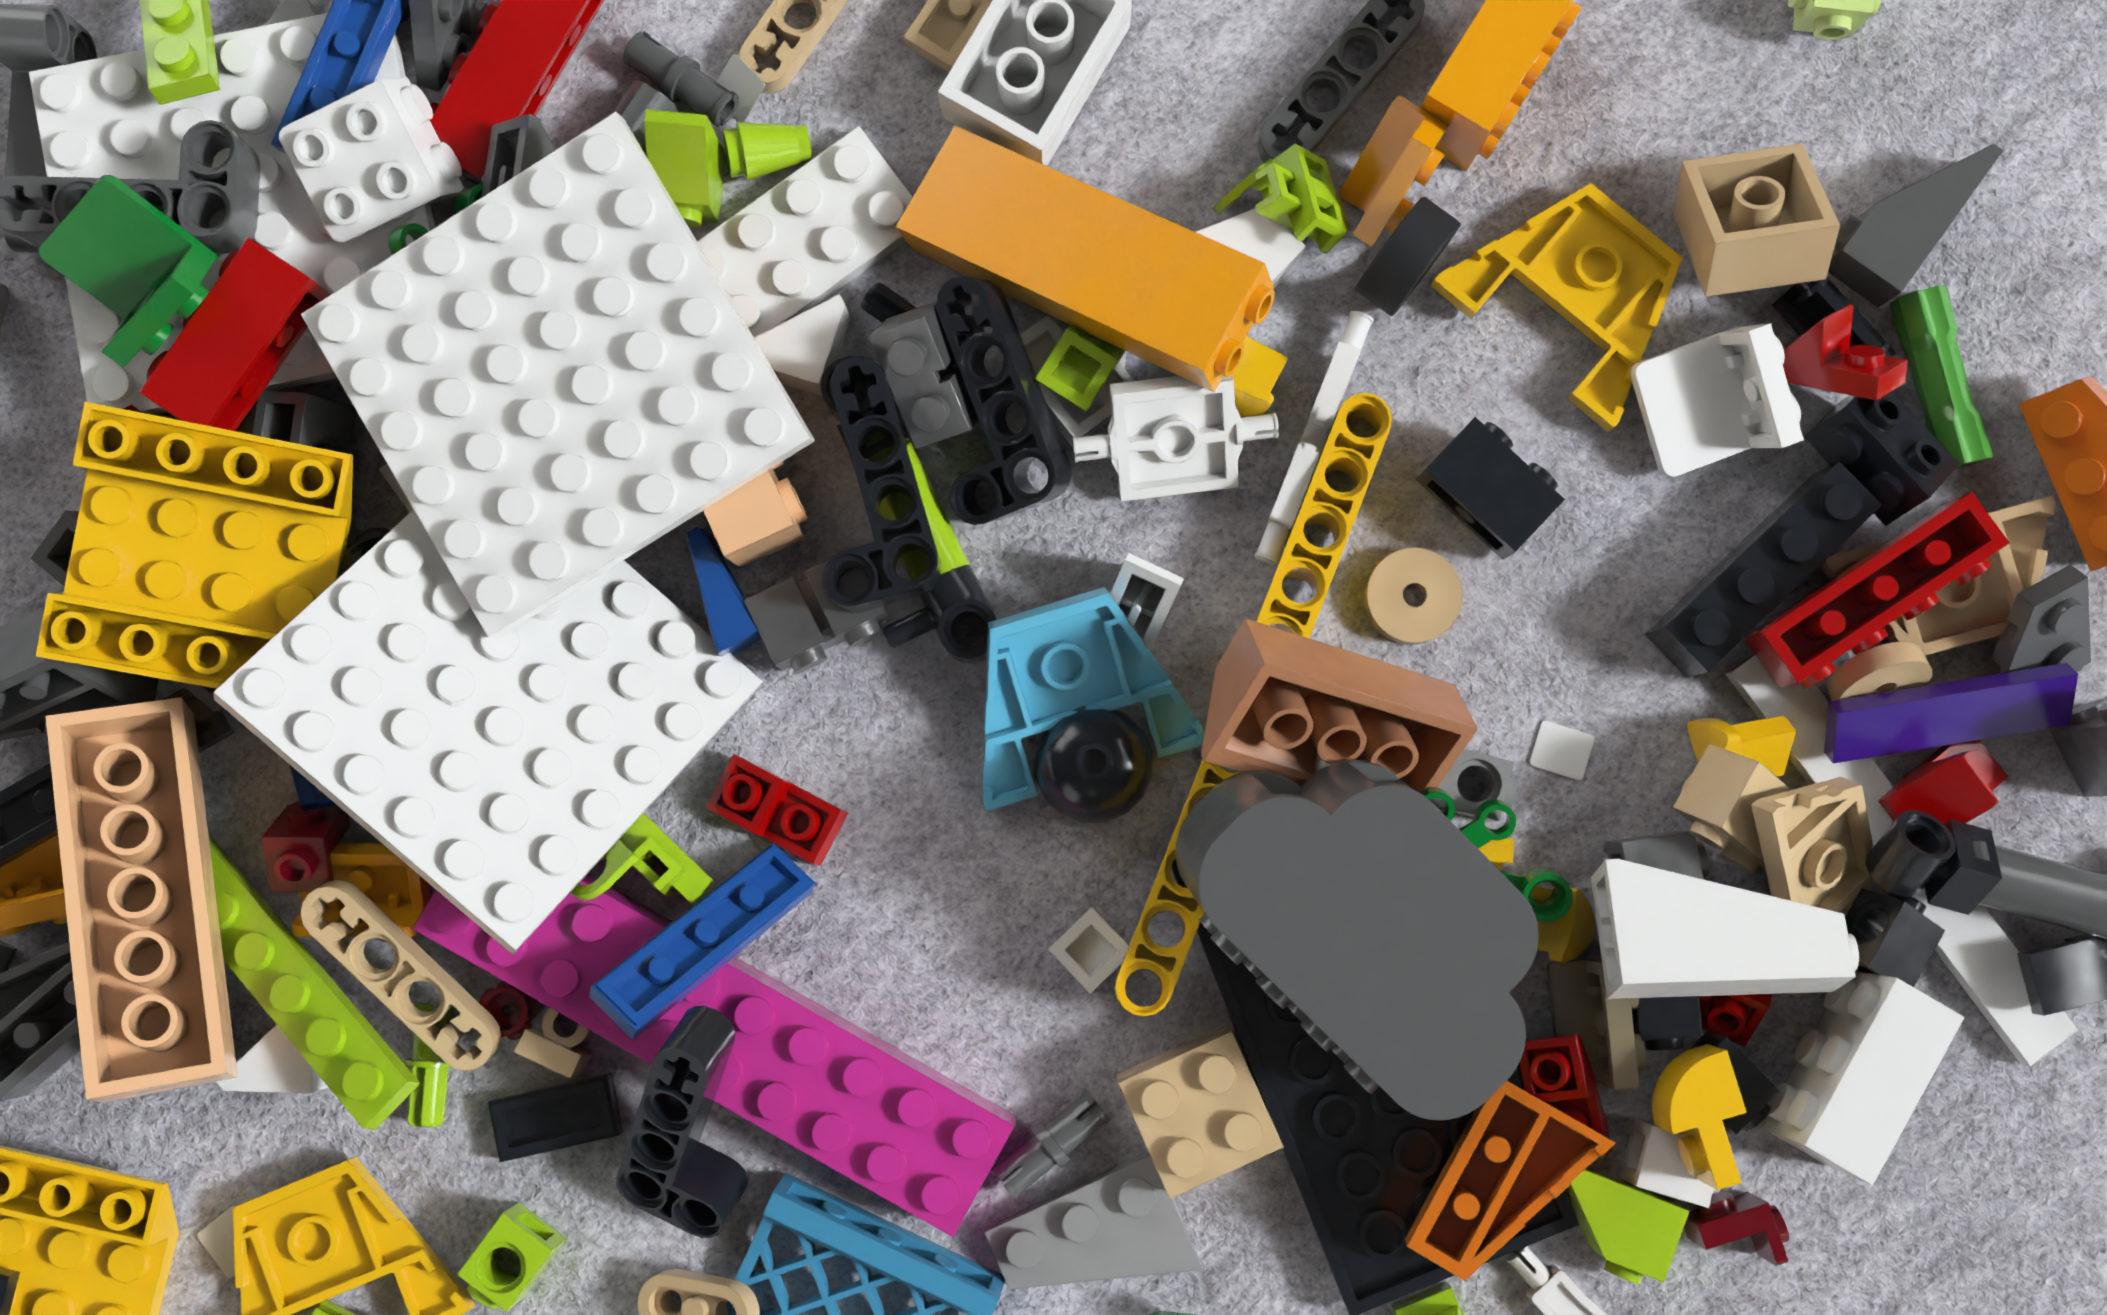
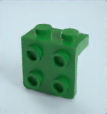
(131, 263)

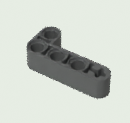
(34, 40)
(185, 201)

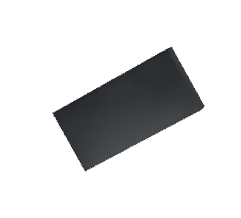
(555, 1117)

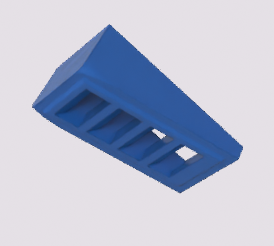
(722, 598)

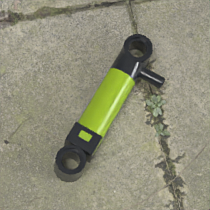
(958, 589)

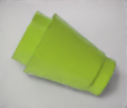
(764, 148)

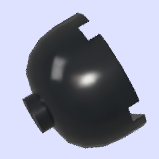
(1094, 765)

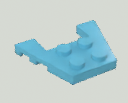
(1065, 659)

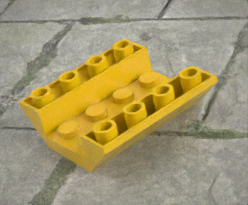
(192, 545)
(83, 1237)

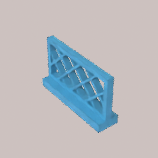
(871, 1245)

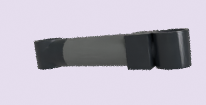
(1966, 868)

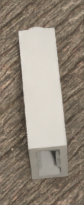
(1711, 939)

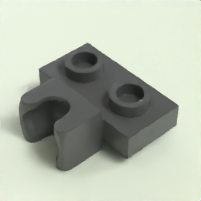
(438, 37)

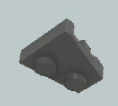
(2048, 625)

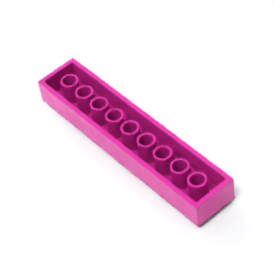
(791, 1060)

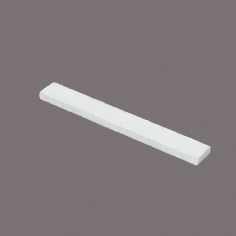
(1973, 943)

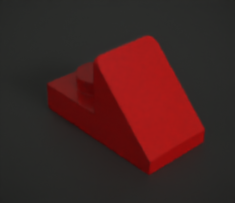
(1828, 363)
(1949, 784)

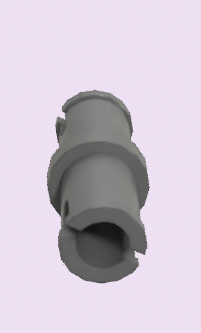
(680, 78)
(1050, 1144)

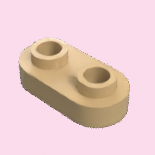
(699, 1295)

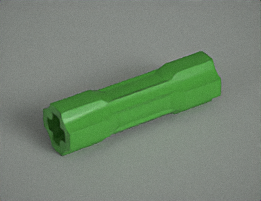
(1929, 337)

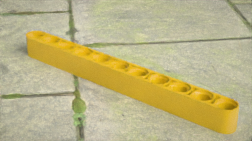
(1299, 560)

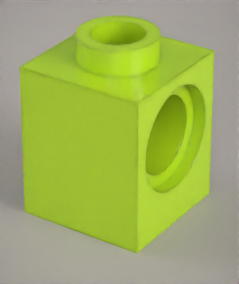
(533, 1243)

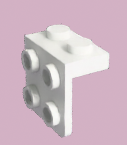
(371, 158)
(1716, 399)

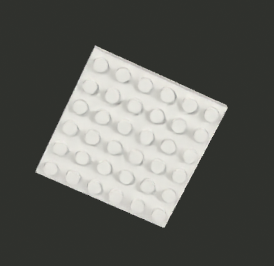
(105, 121)
(556, 376)
(481, 755)

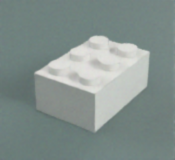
(1032, 70)
(1862, 1073)

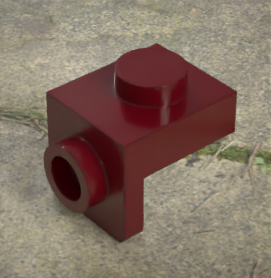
(300, 847)
(1737, 1218)

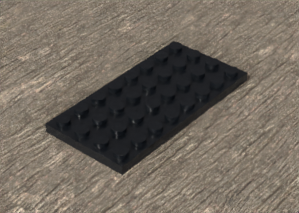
(1352, 1153)

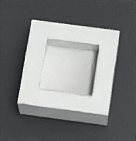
(1090, 950)

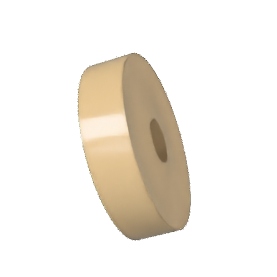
(1435, 580)
(1880, 670)

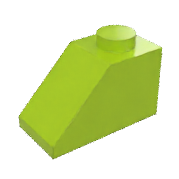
(687, 162)
(1627, 1225)

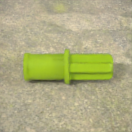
(428, 1099)

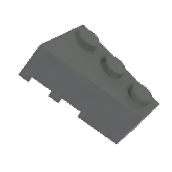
(45, 687)
(36, 1021)

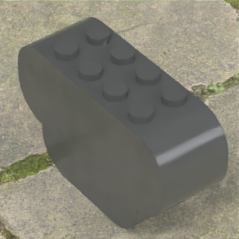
(1368, 927)

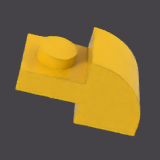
(1694, 1098)

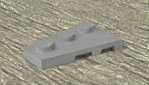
(1095, 1232)

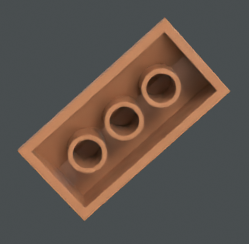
(1308, 704)

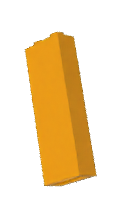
(1088, 258)

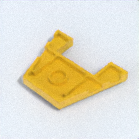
(1592, 270)
(331, 1238)

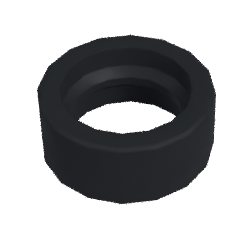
(1407, 255)

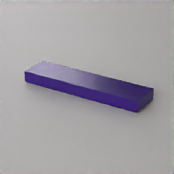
(1950, 713)

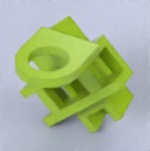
(1296, 195)
(642, 847)

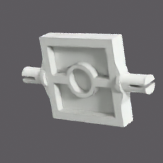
(1174, 437)

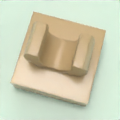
(555, 1050)

